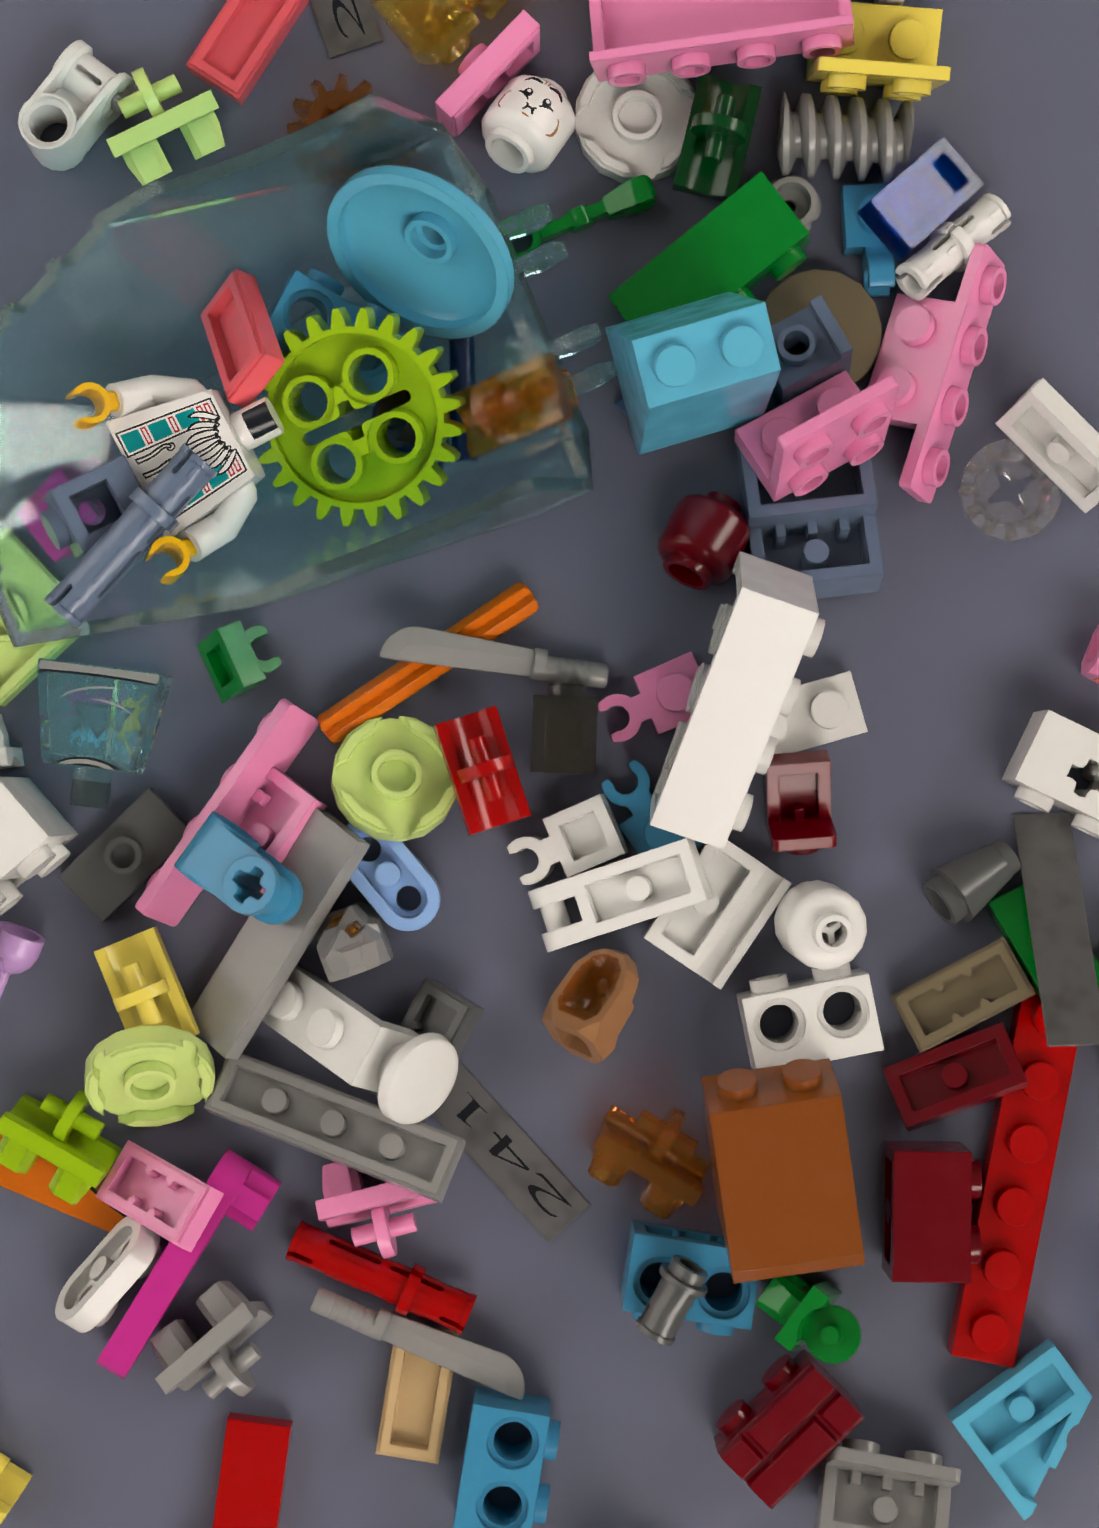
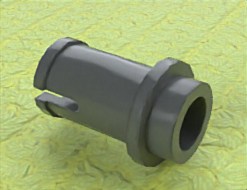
(672, 1299)

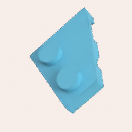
(1023, 1422)

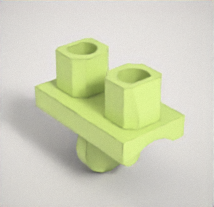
(140, 143)

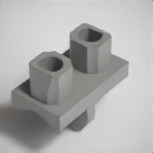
(190, 1359)

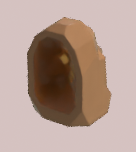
(593, 1004)

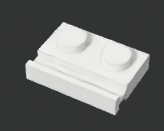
(719, 931)

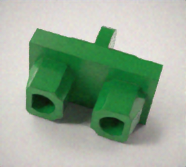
(809, 1319)

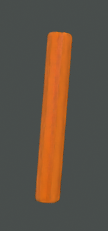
(408, 677)

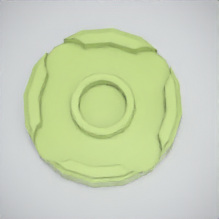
(392, 779)
(149, 1075)

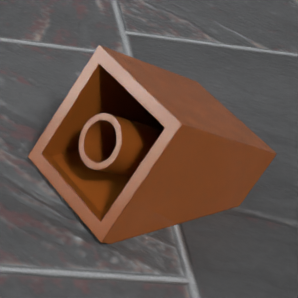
(782, 1170)

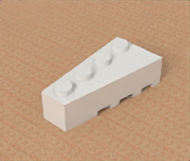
(737, 702)

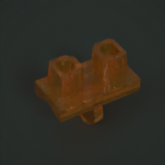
(516, 404)
(653, 1151)

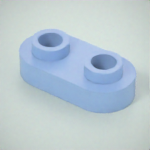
(384, 878)

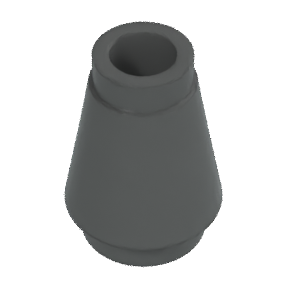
(969, 882)

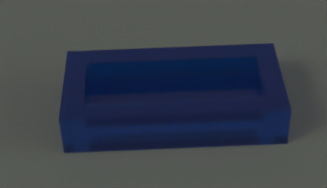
(920, 198)

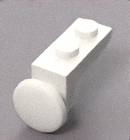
(405, 1068)

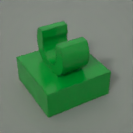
(233, 661)

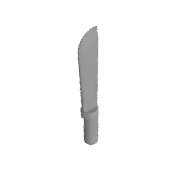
(466, 652)
(439, 1347)

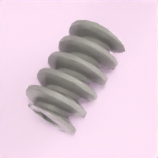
(844, 137)

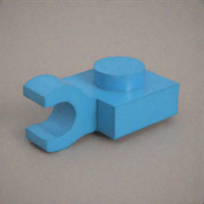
(859, 239)

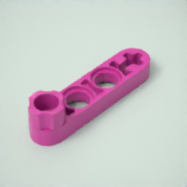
(245, 1199)

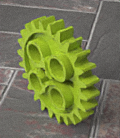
(381, 471)

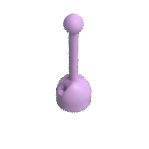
(18, 950)

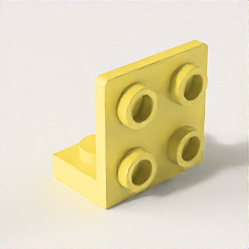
(891, 50)

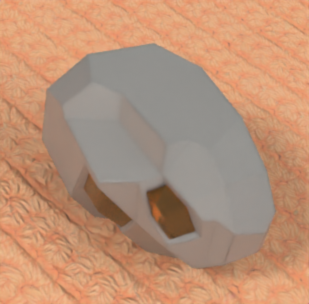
(352, 941)

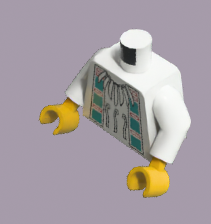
(155, 421)

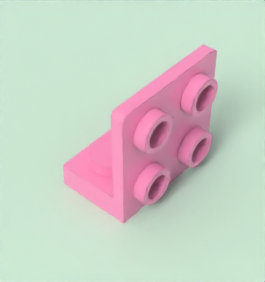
(817, 433)

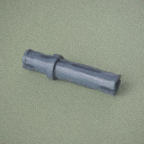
(131, 535)

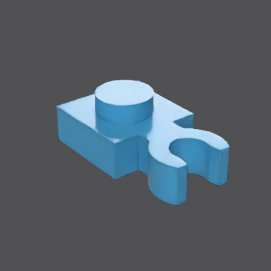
(638, 827)

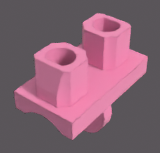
(349, 1203)

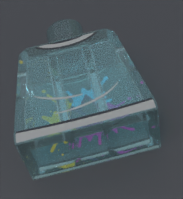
(98, 722)

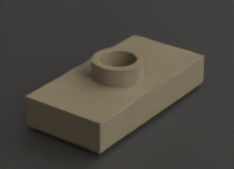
(962, 995)

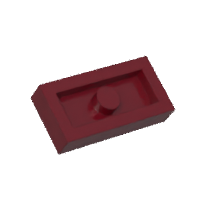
(955, 1077)

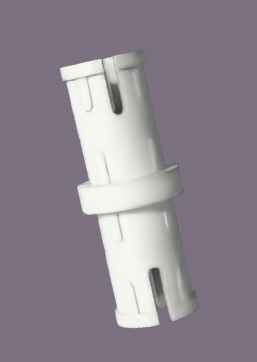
(951, 246)

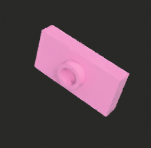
(487, 72)
(159, 1196)

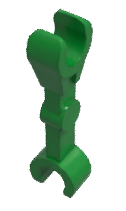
(626, 200)

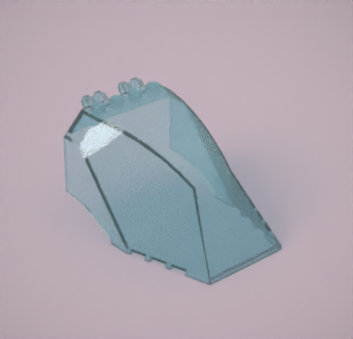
(132, 309)

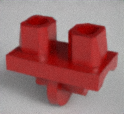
(482, 770)

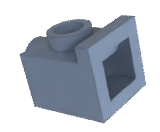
(826, 348)
(104, 486)

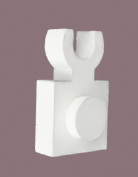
(577, 838)

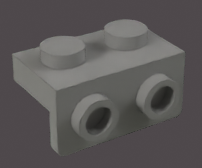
(883, 1490)

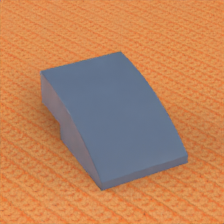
(819, 533)

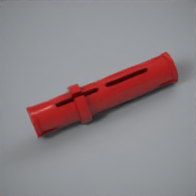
(391, 1281)

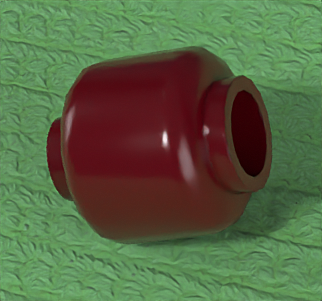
(703, 540)

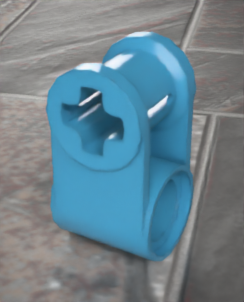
(236, 868)

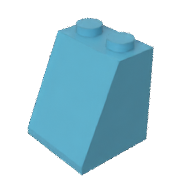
(695, 368)

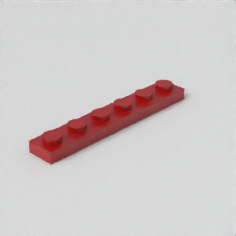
(1013, 1195)

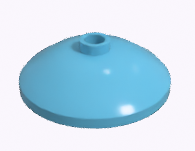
(421, 250)

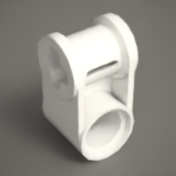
(77, 94)

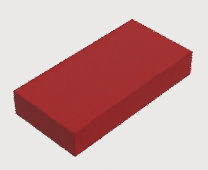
(252, 1472)

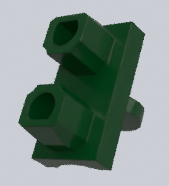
(716, 138)

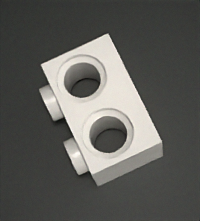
(810, 1033)

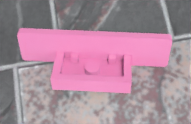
(932, 356)
(252, 796)

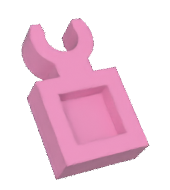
(660, 697)

